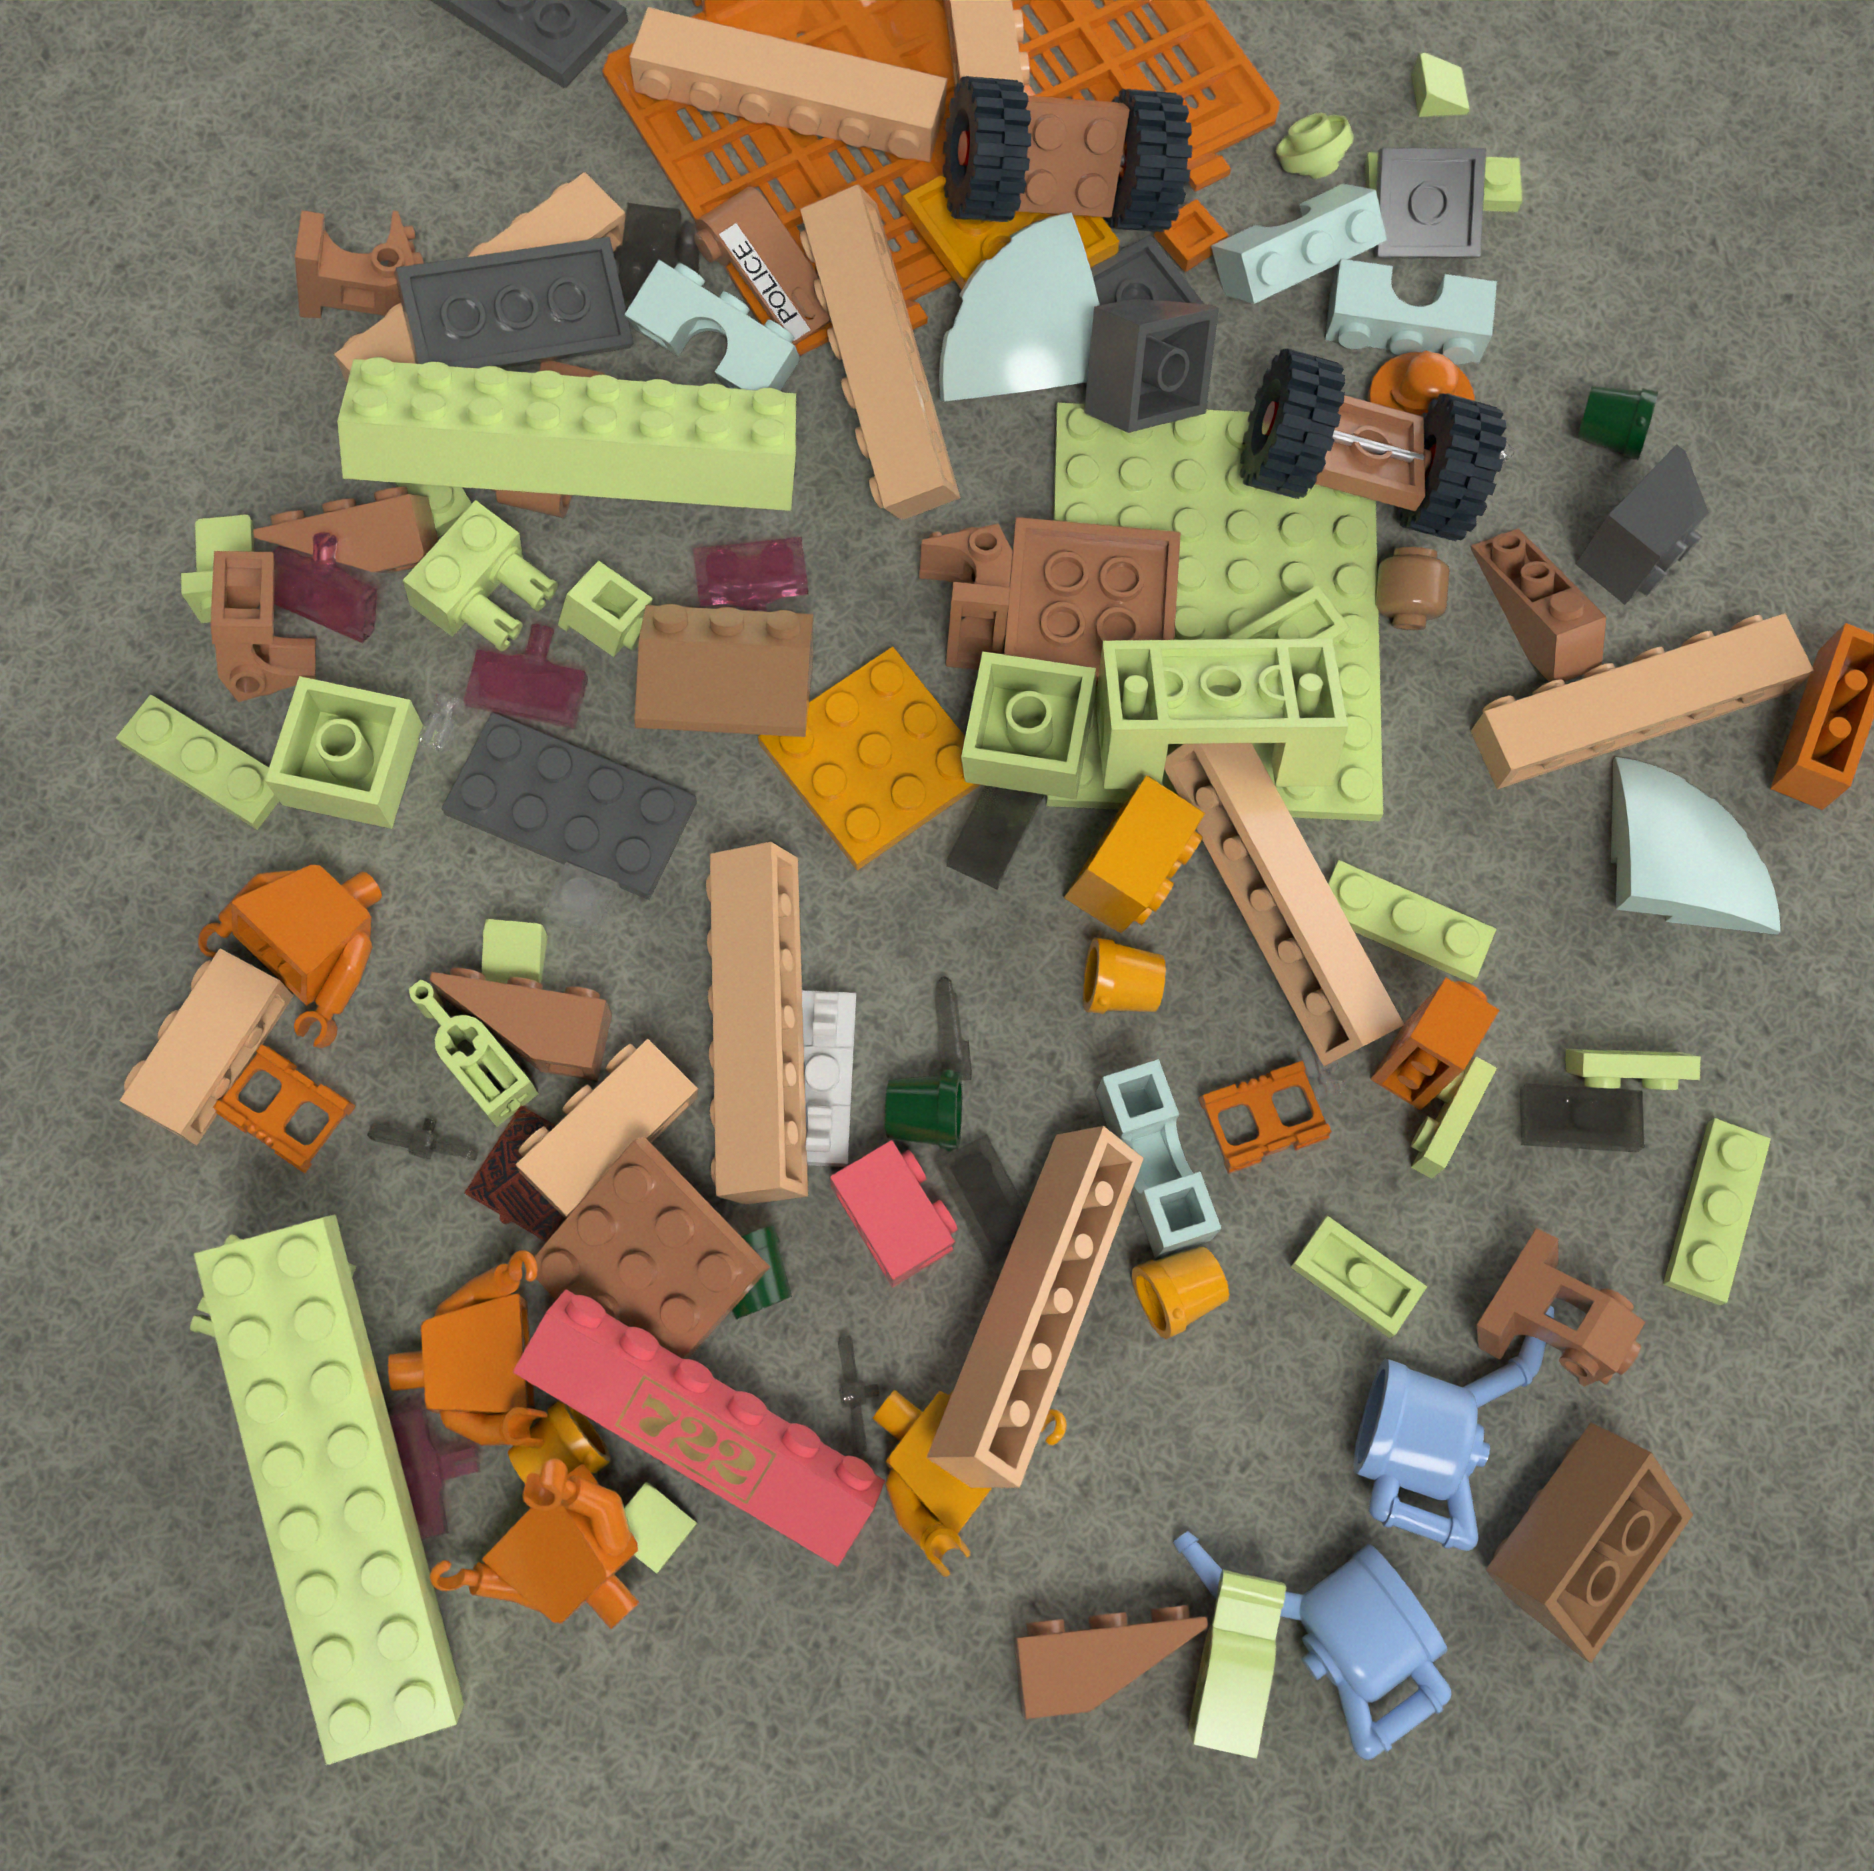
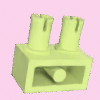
(466, 567)

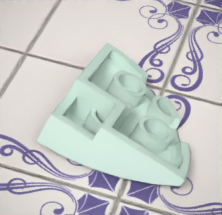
(1023, 317)
(1685, 854)

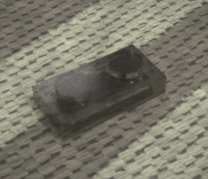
(647, 237)
(993, 834)
(1581, 1117)
(983, 1197)

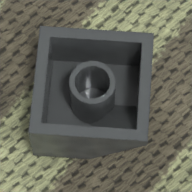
(1150, 362)
(1647, 530)

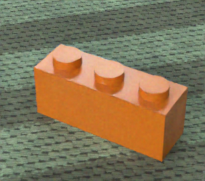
(1830, 721)
(1436, 1043)

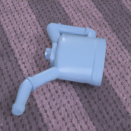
(1429, 1442)
(1366, 1640)

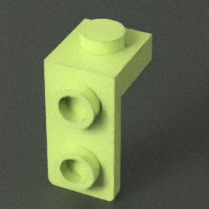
(212, 535)

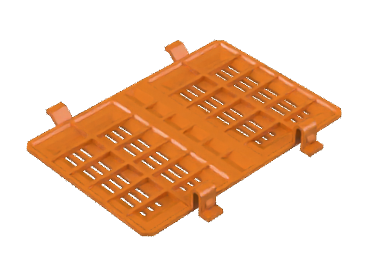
(917, 39)

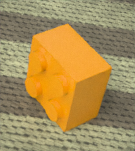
(1137, 857)

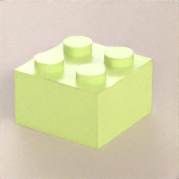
(1029, 725)
(344, 752)

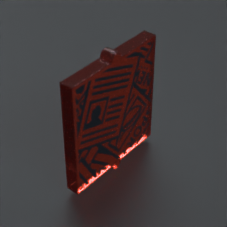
(505, 1190)

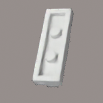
(828, 1074)

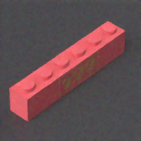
(700, 1426)

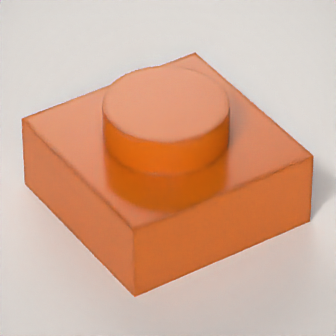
(1191, 236)

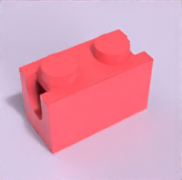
(893, 1212)

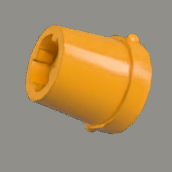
(1122, 978)
(1179, 1289)
(567, 1438)

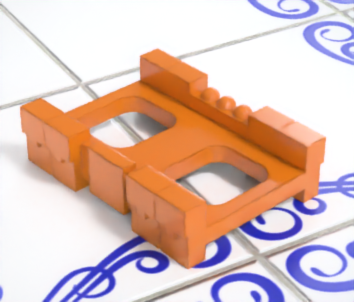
(271, 1124)
(1272, 1134)

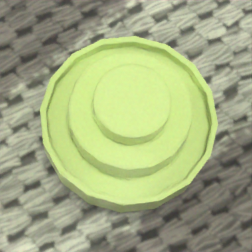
(1315, 145)

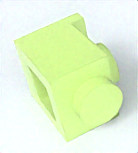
(605, 609)

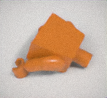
(307, 935)
(472, 1359)
(558, 1551)

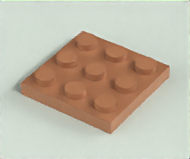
(1088, 587)
(651, 1253)

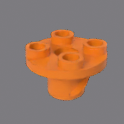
(1415, 380)

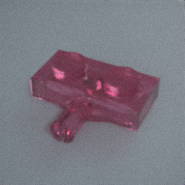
(751, 573)
(323, 591)
(527, 683)
(428, 1470)

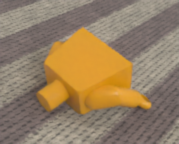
(924, 1496)

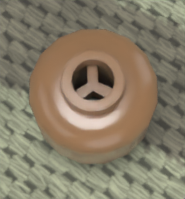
(1412, 587)

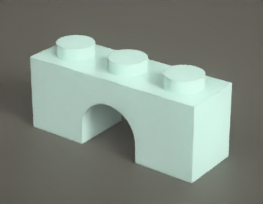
(1277, 257)
(677, 307)
(1369, 314)
(1166, 1191)

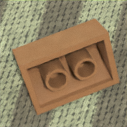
(724, 670)
(1591, 1539)

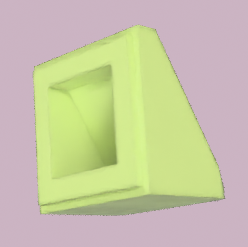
(1438, 87)
(513, 950)
(656, 1526)

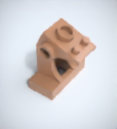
(348, 279)
(963, 558)
(247, 652)
(1594, 1351)

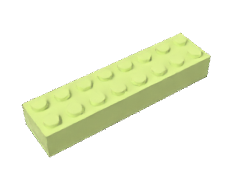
(568, 434)
(330, 1488)

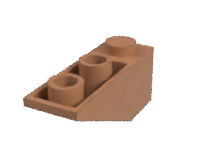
(371, 536)
(1545, 609)
(544, 1027)
(1085, 1667)

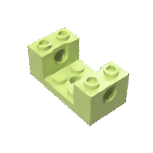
(1161, 696)

